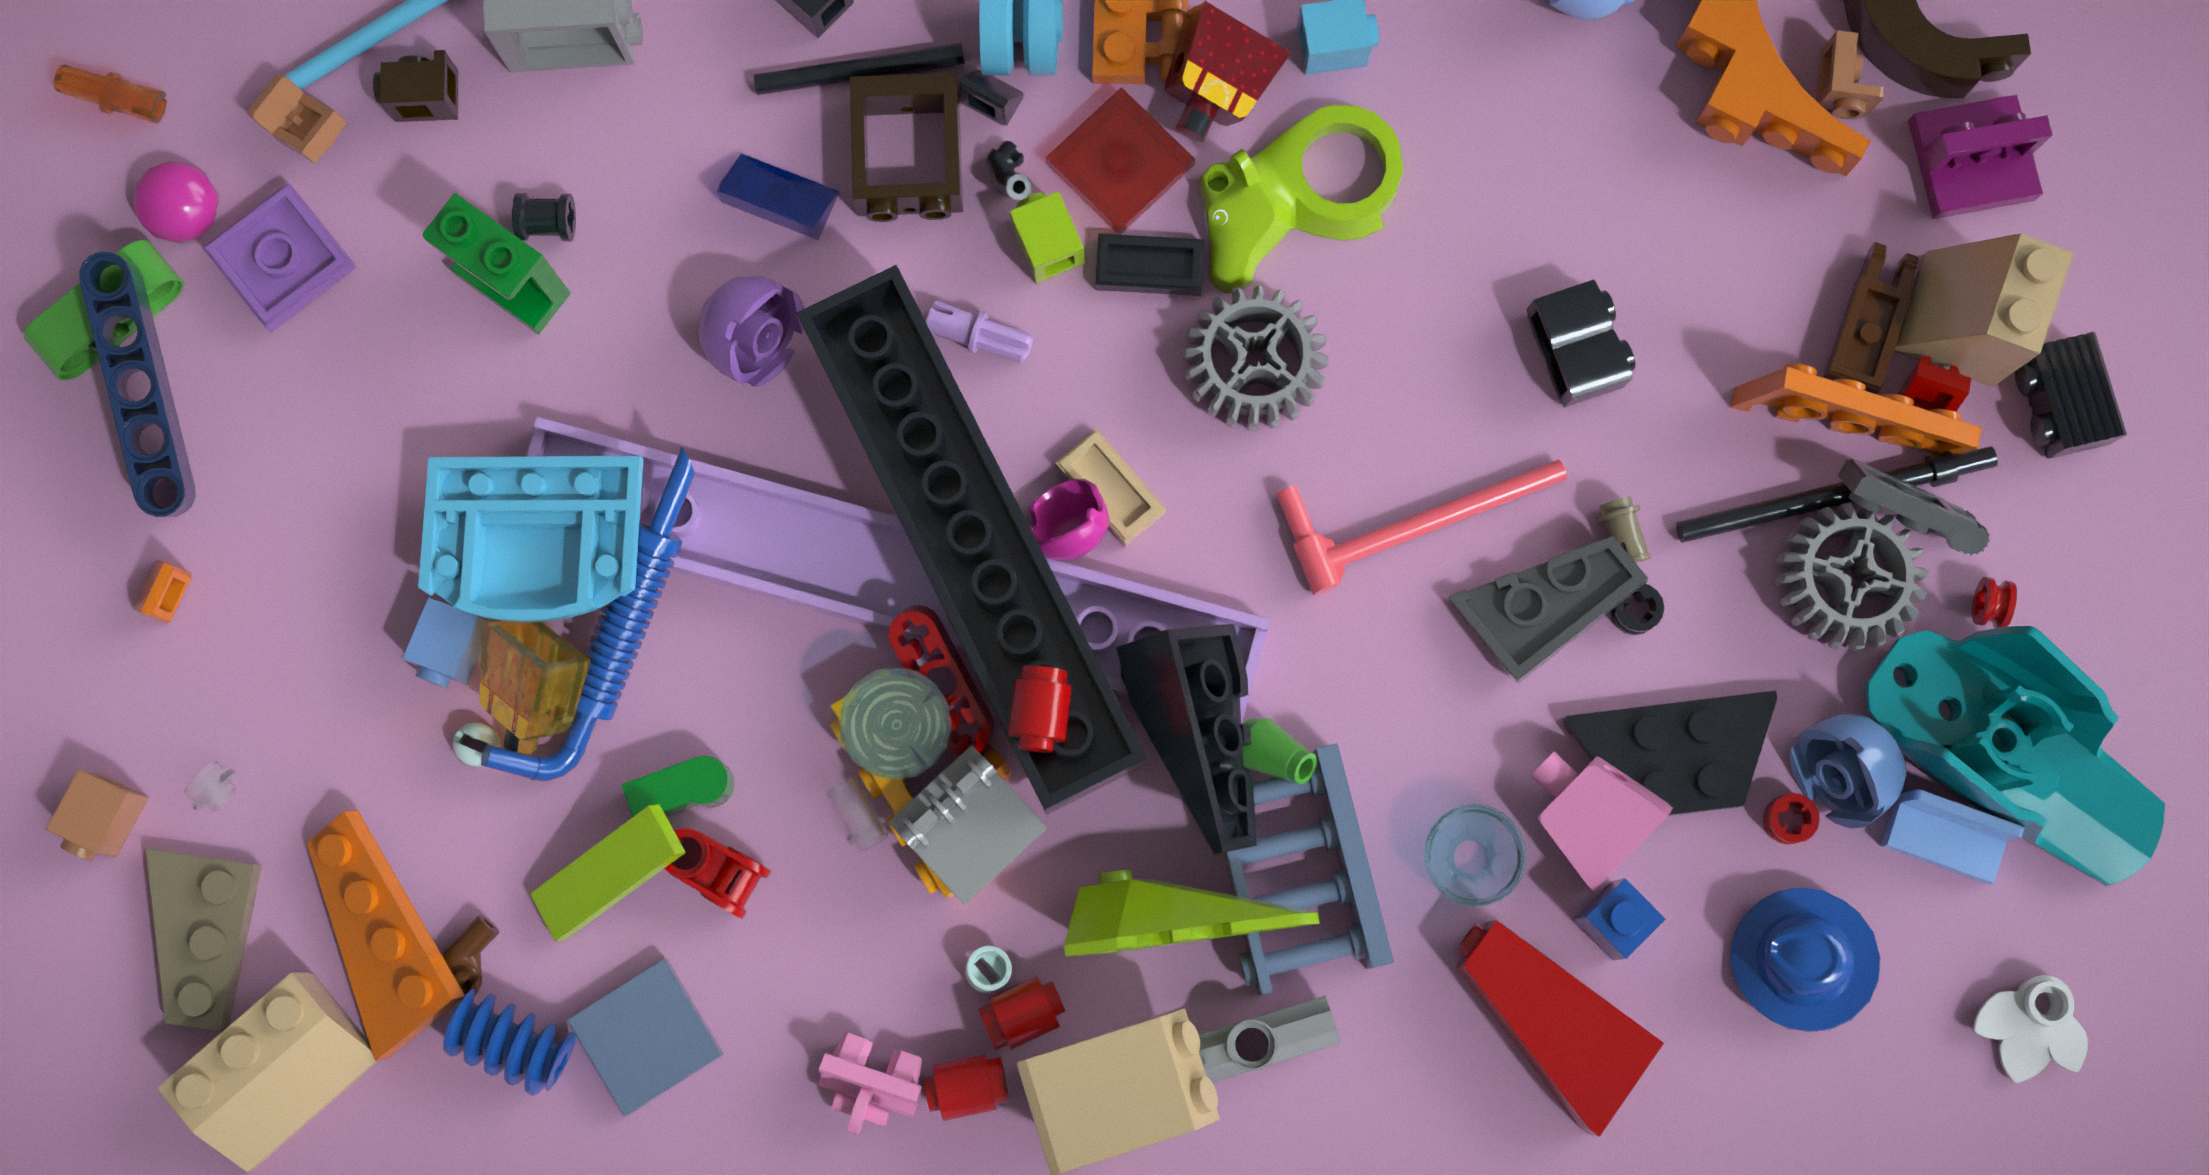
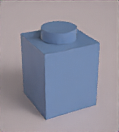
(445, 644)

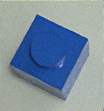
(1619, 919)

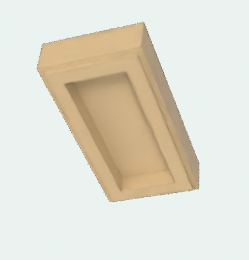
(1127, 498)

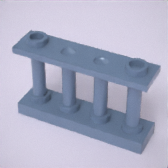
(1350, 885)

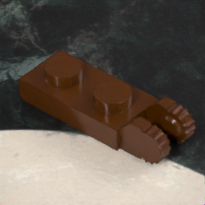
(1872, 322)

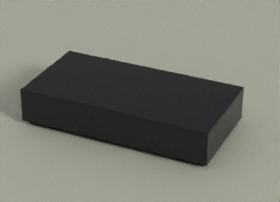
(1149, 264)

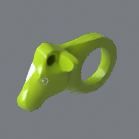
(1264, 197)

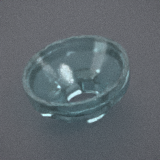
(1503, 849)

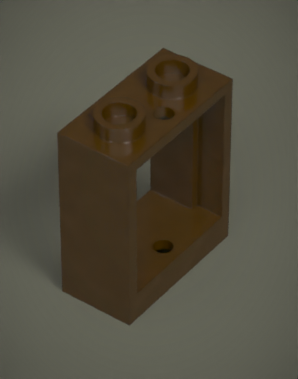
(906, 96)

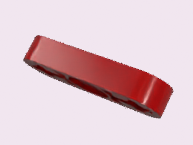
(937, 636)

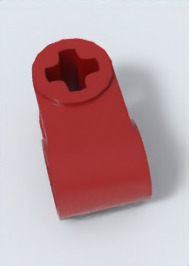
(718, 872)

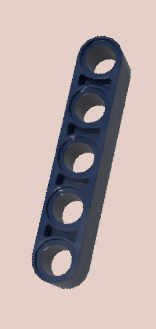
(118, 365)

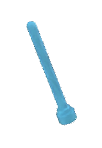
(360, 41)

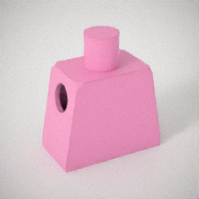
(1597, 815)

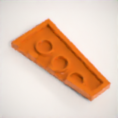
(1853, 410)
(382, 940)

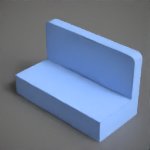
(1948, 835)

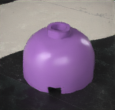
(749, 327)

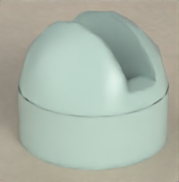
(477, 731)
(997, 964)

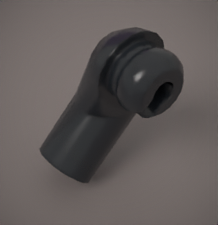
(1002, 166)

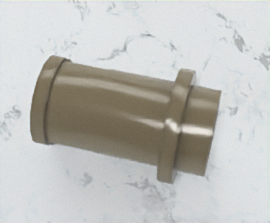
(1623, 525)

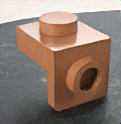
(296, 118)

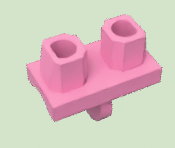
(867, 1092)

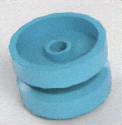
(1026, 21)

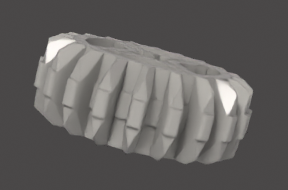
(1280, 322)
(1865, 536)

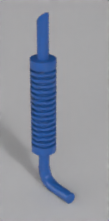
(614, 639)

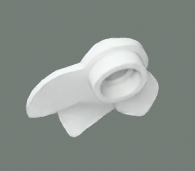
(2032, 1038)

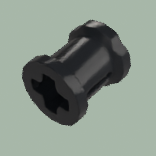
(544, 217)

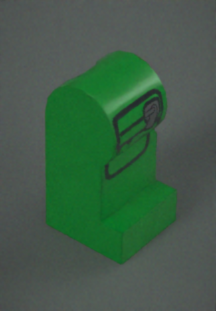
(682, 786)

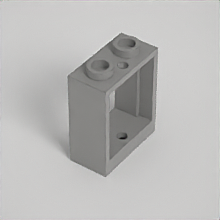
(562, 33)

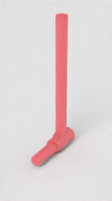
(1325, 562)

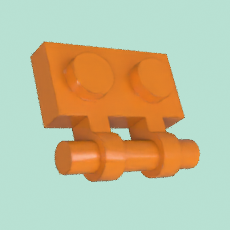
(1121, 42)

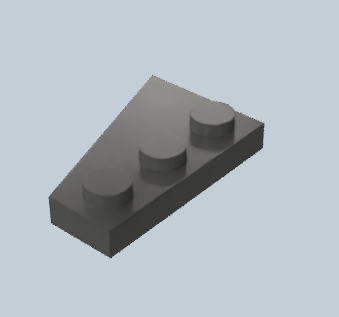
(1548, 606)

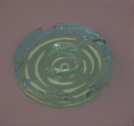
(895, 723)

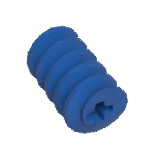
(507, 1044)

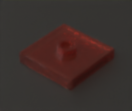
(1120, 161)

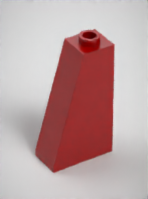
(1562, 1027)

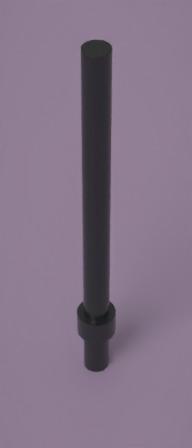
(1936, 470)

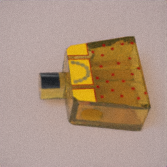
(529, 681)

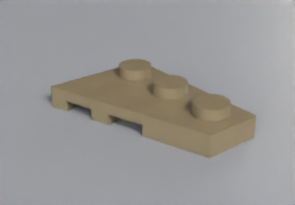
(200, 933)

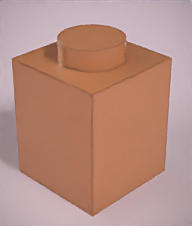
(96, 815)

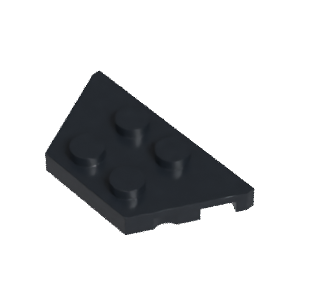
(1684, 752)

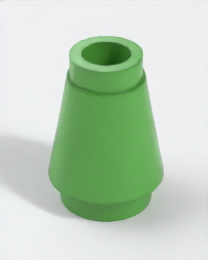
(1277, 752)

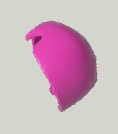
(175, 201)
(1069, 519)

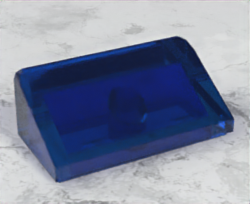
(777, 196)

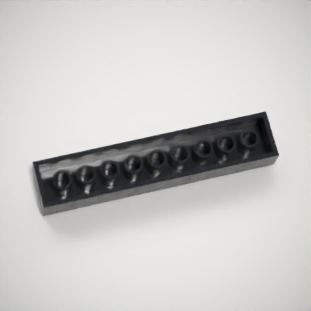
(967, 527)

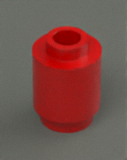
(1040, 708)
(1022, 1013)
(966, 1086)

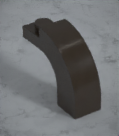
(1925, 58)

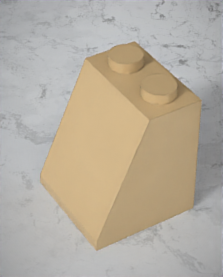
(1984, 305)
(1119, 1092)

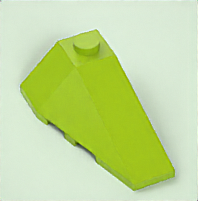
(1154, 913)

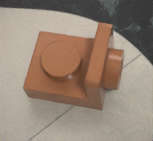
(1839, 77)

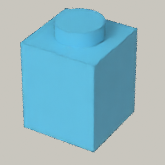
(1336, 35)

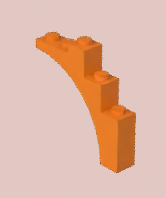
(1760, 90)

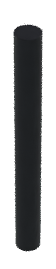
(868, 66)

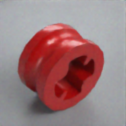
(1994, 602)
(1800, 833)

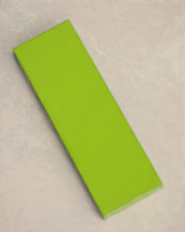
(607, 872)

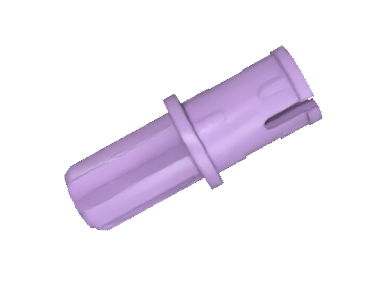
(978, 332)

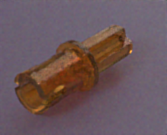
(111, 93)

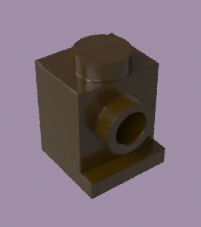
(418, 88)

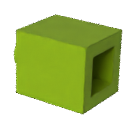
(1046, 235)

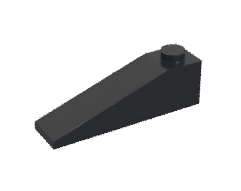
(1188, 701)

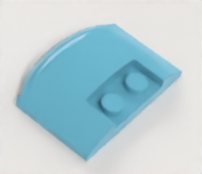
(531, 534)

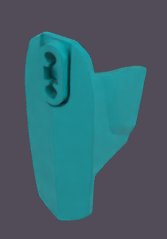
(2020, 743)

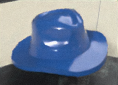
(1805, 959)

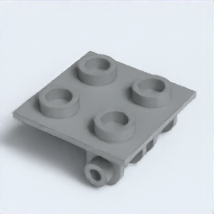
(968, 825)

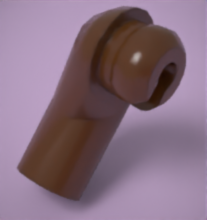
(464, 953)

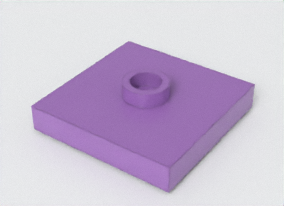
(279, 257)

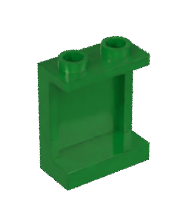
(497, 263)

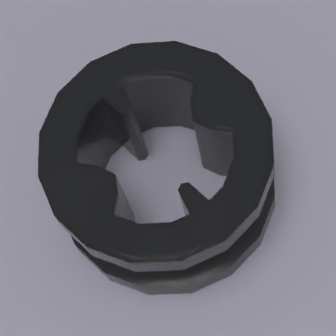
(1631, 624)

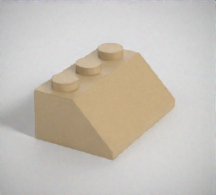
(269, 1071)

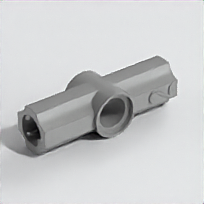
(1289, 1034)

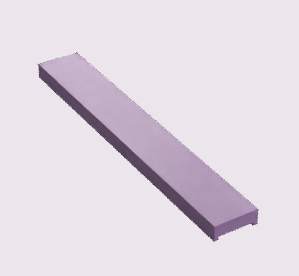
(860, 559)

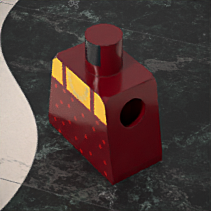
(1219, 69)

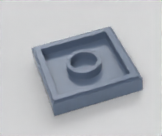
(645, 1037)

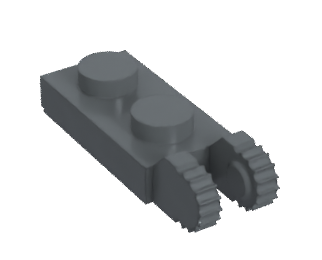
(1914, 506)

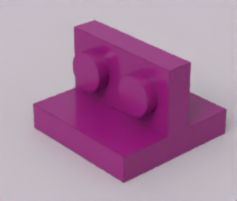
(1978, 155)

